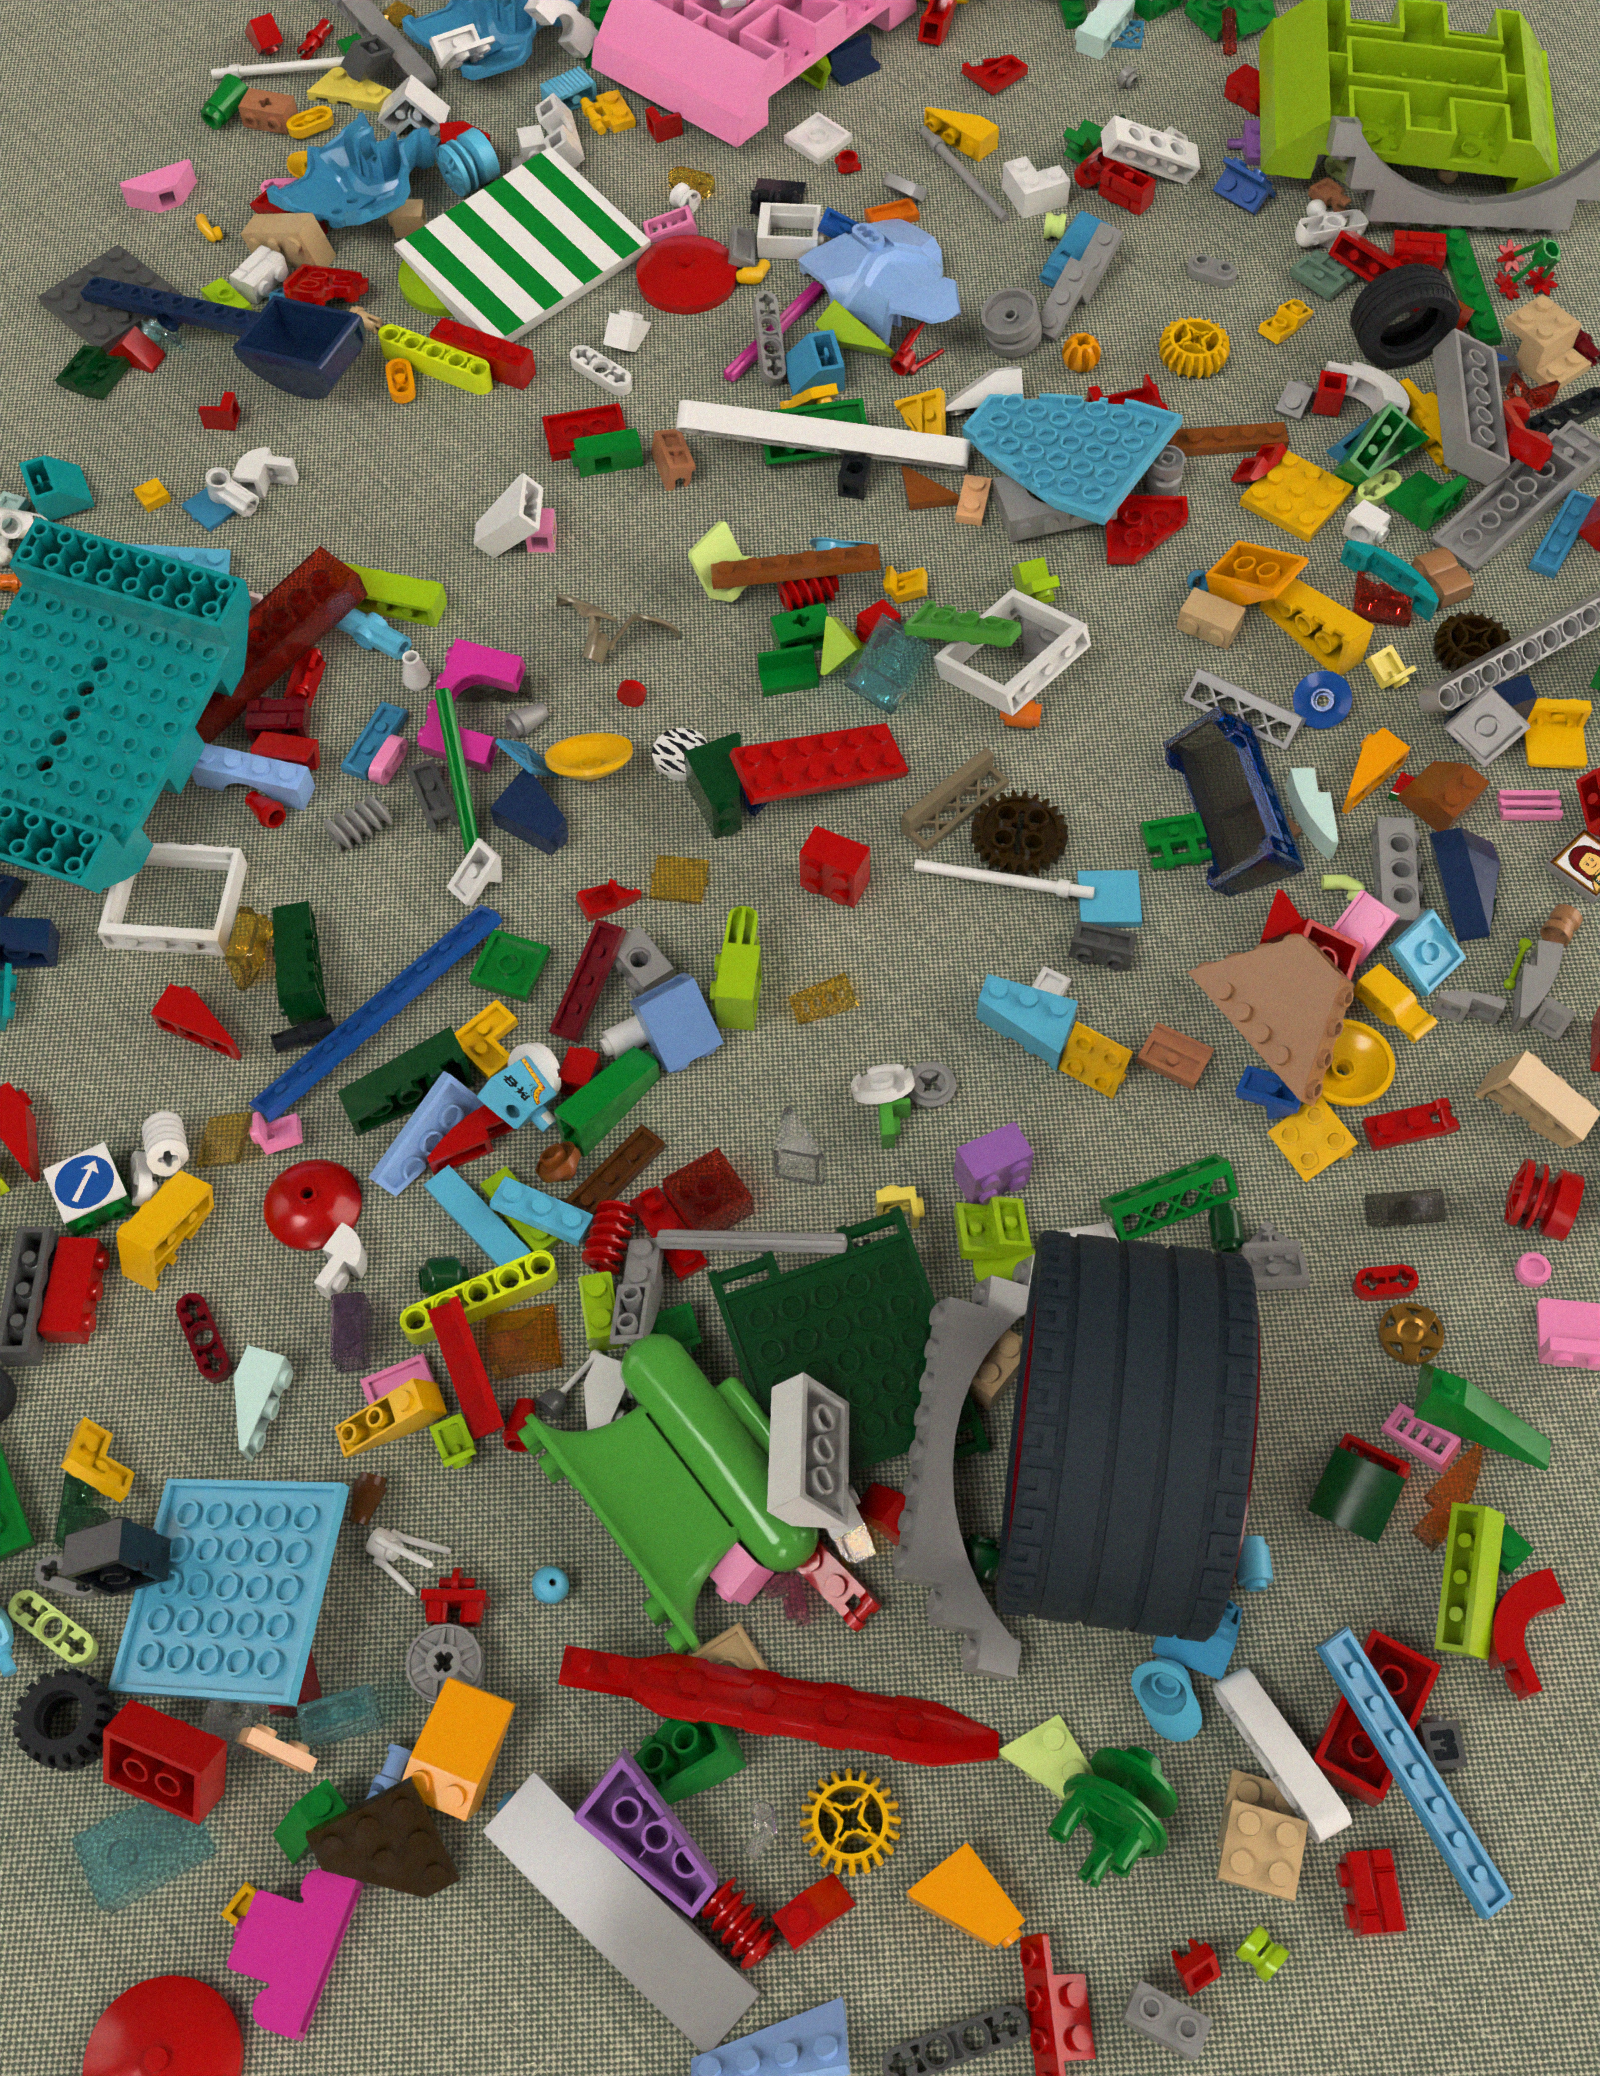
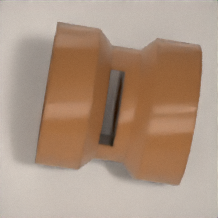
(1562, 924)

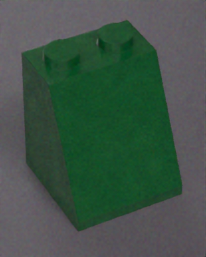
(716, 784)

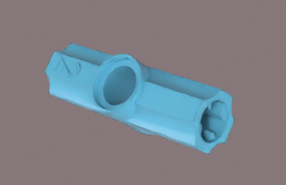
(374, 632)

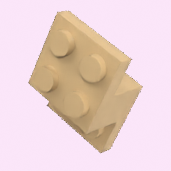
(1547, 342)
(1260, 1838)

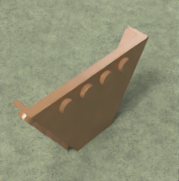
(1285, 1004)

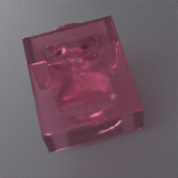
(795, 1603)

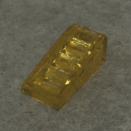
(827, 1009)

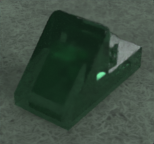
(73, 1510)

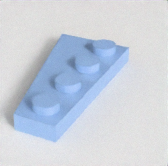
(436, 1115)
(799, 2046)

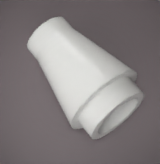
(415, 673)

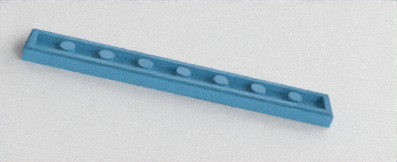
(1414, 1773)

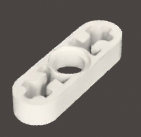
(607, 379)

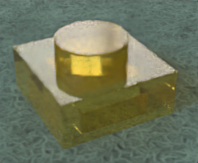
(396, 12)
(857, 1544)

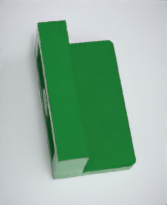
(787, 670)

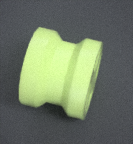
(1054, 225)

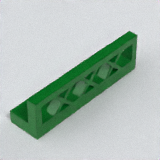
(1166, 1186)

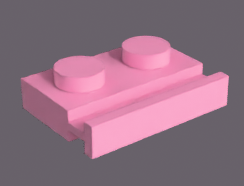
(1366, 922)

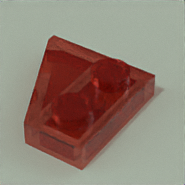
(1380, 602)

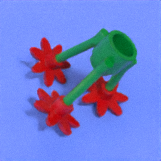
(1545, 254)

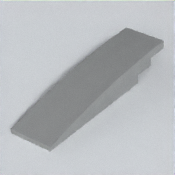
(1520, 498)
(622, 1914)

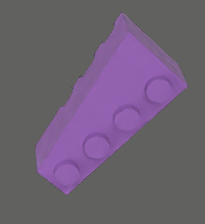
(646, 1834)

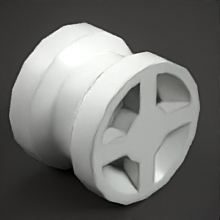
(682, 196)

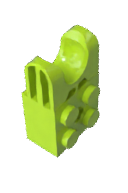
(738, 972)

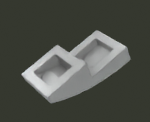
(1456, 1004)

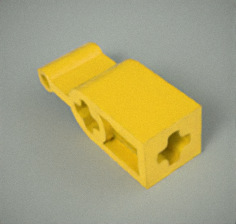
(1393, 1003)

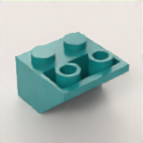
(56, 487)

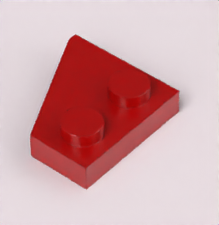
(996, 72)

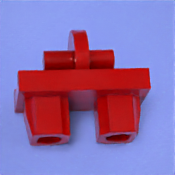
(460, 1596)

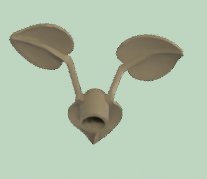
(597, 642)

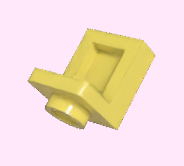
(1388, 668)
(904, 1197)

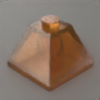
(523, 1341)

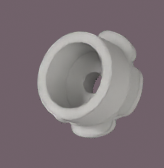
(1127, 77)

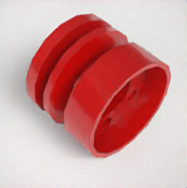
(1549, 1201)

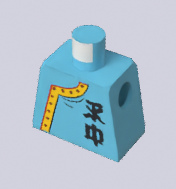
(520, 1095)

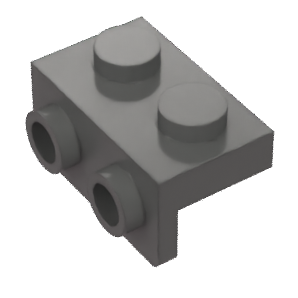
(1102, 946)

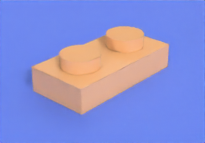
(973, 500)
(263, 1740)

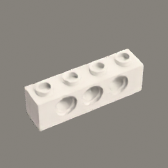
(1150, 150)

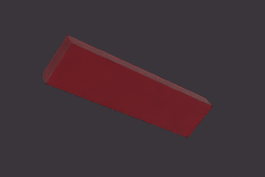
(587, 981)

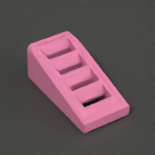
(677, 222)
(1415, 1446)

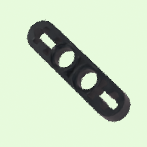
(1563, 414)

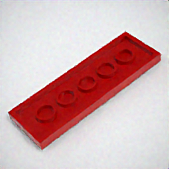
(818, 763)

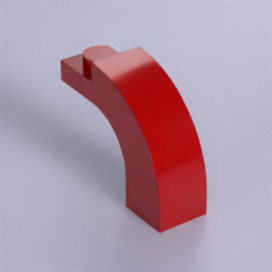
(1526, 1599)

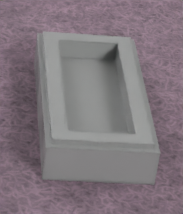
(742, 247)

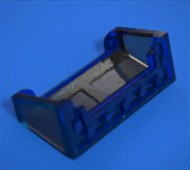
(1235, 802)

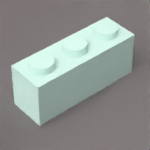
(1103, 27)

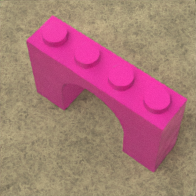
(469, 666)

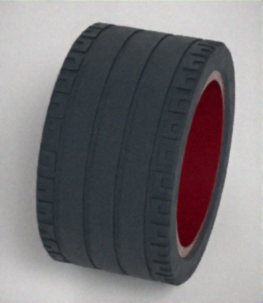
(1131, 1436)

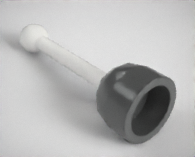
(553, 1401)

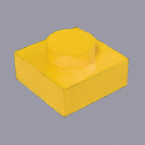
(152, 495)

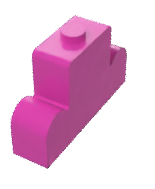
(293, 1948)

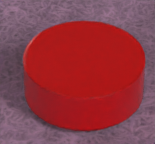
(631, 693)

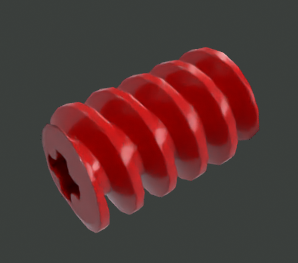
(806, 590)
(606, 1236)
(739, 1925)

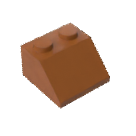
(1443, 793)

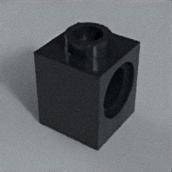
(854, 476)

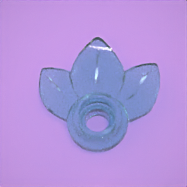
(156, 332)

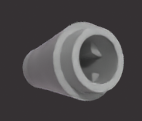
(524, 720)

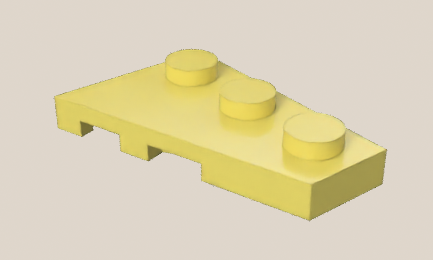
(338, 87)

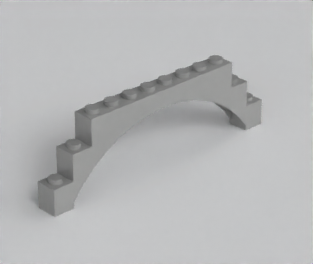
(1404, 202)
(930, 1537)

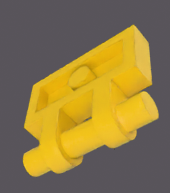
(614, 110)

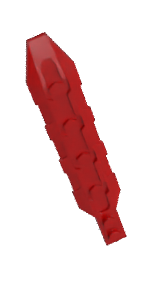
(784, 1706)

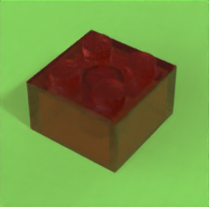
(708, 1193)

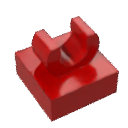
(1197, 1967)

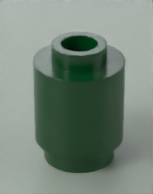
(1225, 1228)

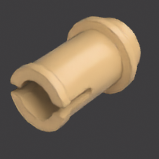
(370, 321)

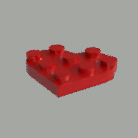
(320, 283)

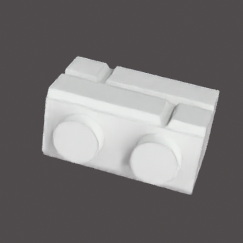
(259, 274)

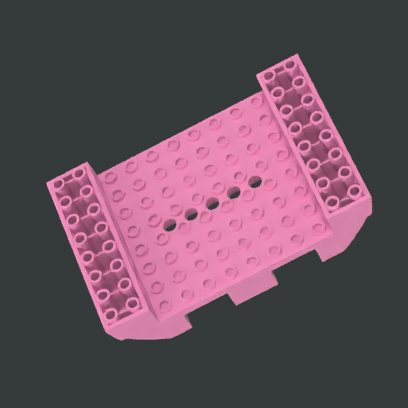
(727, 61)

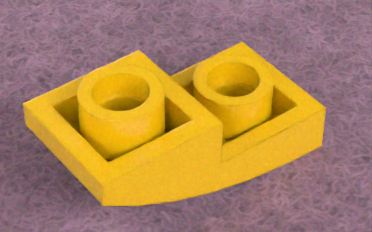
(1286, 322)

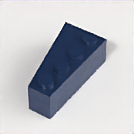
(28, 942)

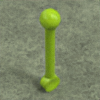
(1523, 945)

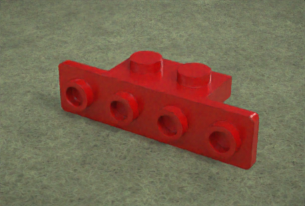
(1055, 2009)

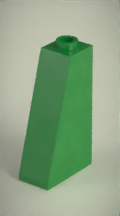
(606, 1099)

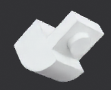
(260, 468)

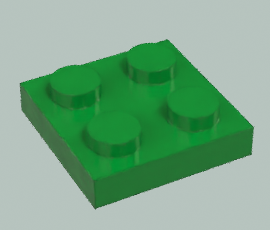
(510, 965)

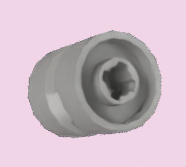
(1166, 472)

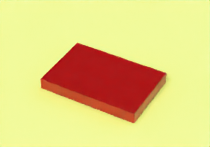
(564, 427)

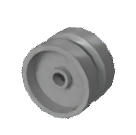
(1011, 322)

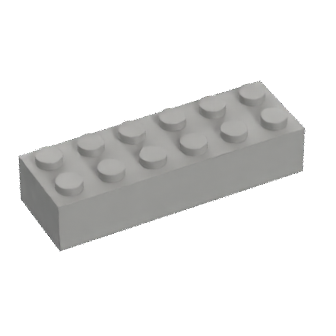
(1470, 407)

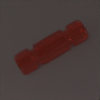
(1229, 31)

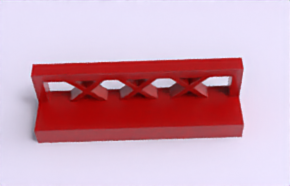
(466, 1369)

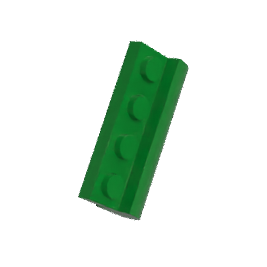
(846, 411)

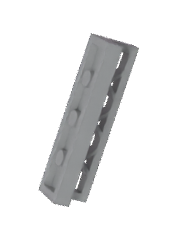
(1249, 698)

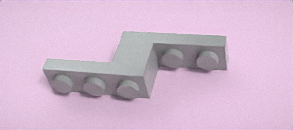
(1079, 280)

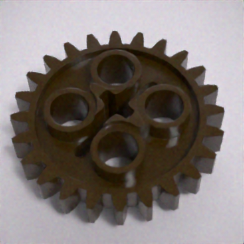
(1047, 836)

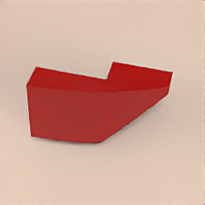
(605, 899)

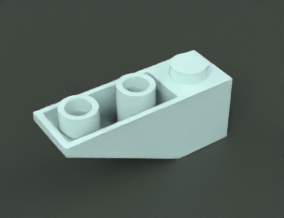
(257, 1395)

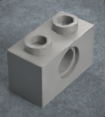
(639, 949)
(1166, 2021)

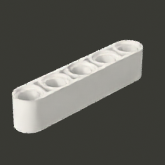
(1282, 1754)

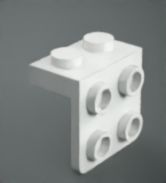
(459, 46)

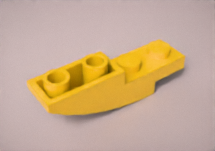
(1425, 414)

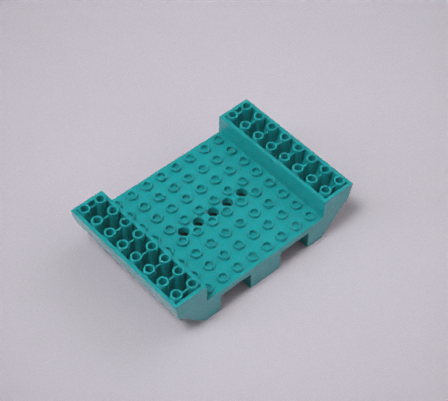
(167, 645)

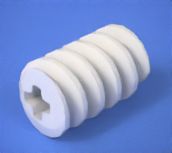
(164, 1143)

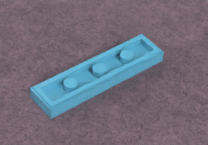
(475, 1217)

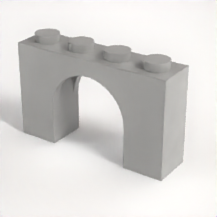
(1028, 517)

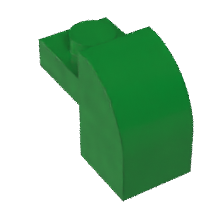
(1083, 141)

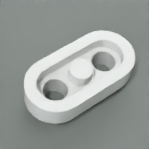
(141, 1180)

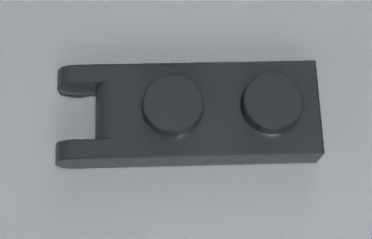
(431, 793)

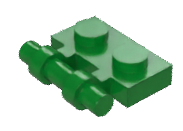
(1173, 833)

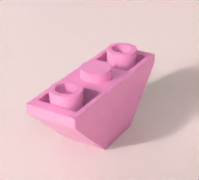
(160, 188)

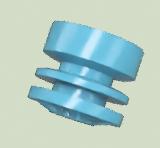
(467, 161)

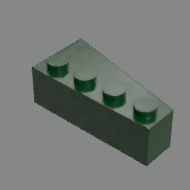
(404, 1082)

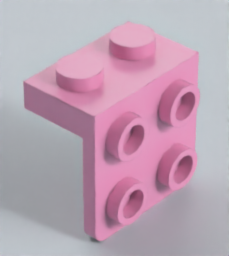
(1568, 1333)

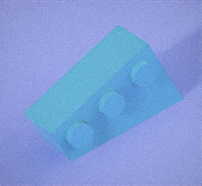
(1028, 1016)

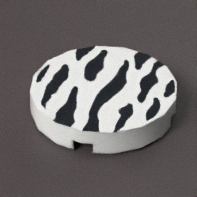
(670, 748)

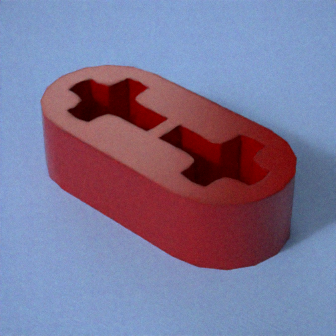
(1385, 1275)

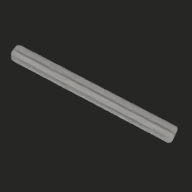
(752, 1241)

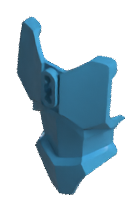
(503, 19)
(356, 176)

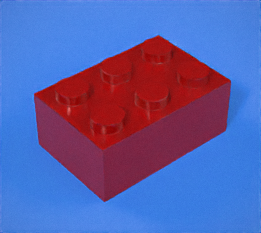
(164, 1761)

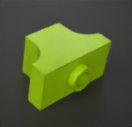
(223, 293)

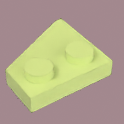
(1047, 1755)

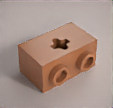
(267, 110)

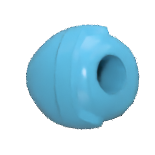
(544, 1591)

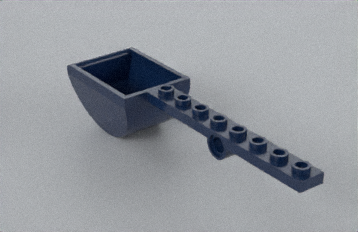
(286, 344)

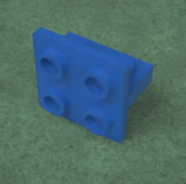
(1242, 186)

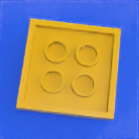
(1297, 496)

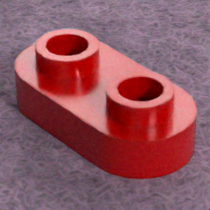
(1090, 169)

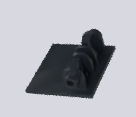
(776, 192)

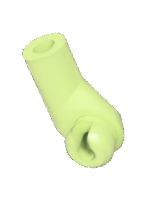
(1342, 882)

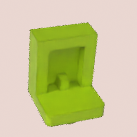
(453, 1441)

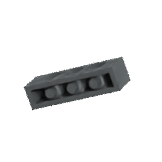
(25, 1295)

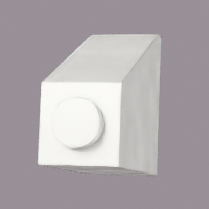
(510, 518)

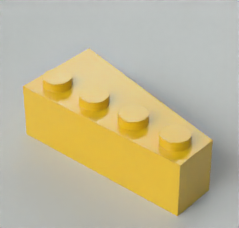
(1320, 626)

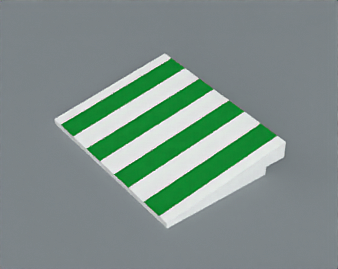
(523, 248)

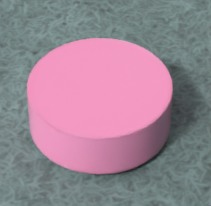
(1532, 1269)

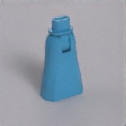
(1071, 245)

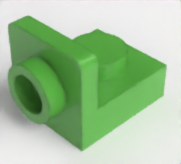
(889, 1120)

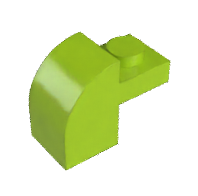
(1034, 580)

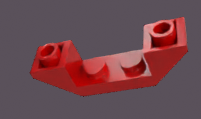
(1525, 444)

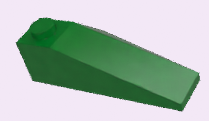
(1472, 1414)
(689, 1757)

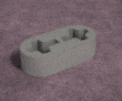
(904, 187)
(59, 1584)

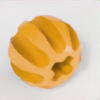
(1081, 352)

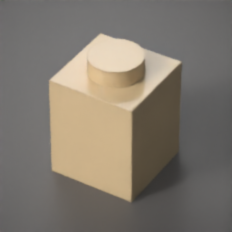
(408, 217)

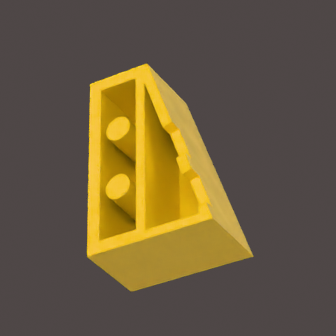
(161, 1226)

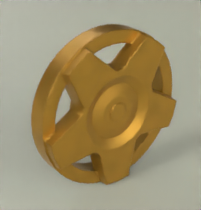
(1411, 1333)

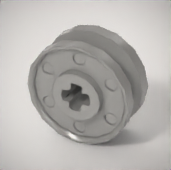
(435, 1645)

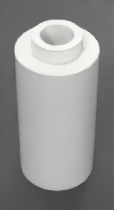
(623, 1037)

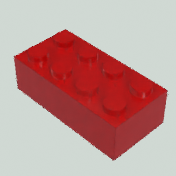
(1344, 1747)

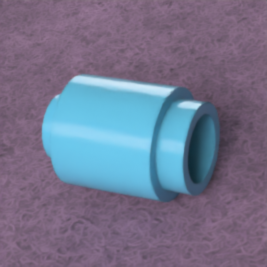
(1254, 1564)

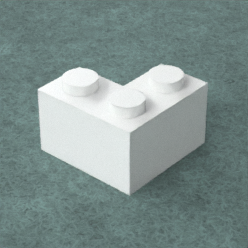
(415, 105)
(1033, 190)

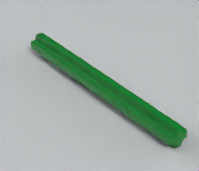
(457, 768)

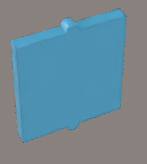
(206, 511)

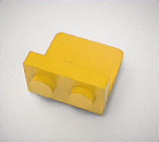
(1557, 733)

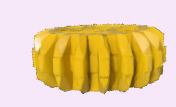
(1194, 347)
(864, 1833)

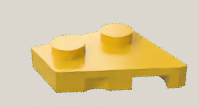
(812, 396)
(924, 411)

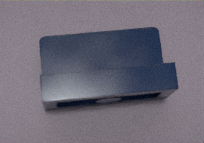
(852, 60)

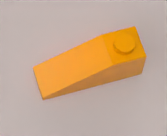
(1379, 759)

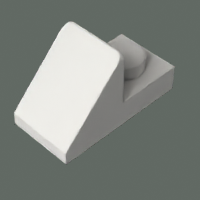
(475, 871)

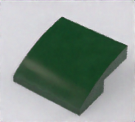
(93, 372)
(1356, 1494)

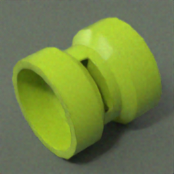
(1268, 1960)

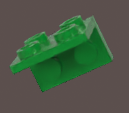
(1425, 500)

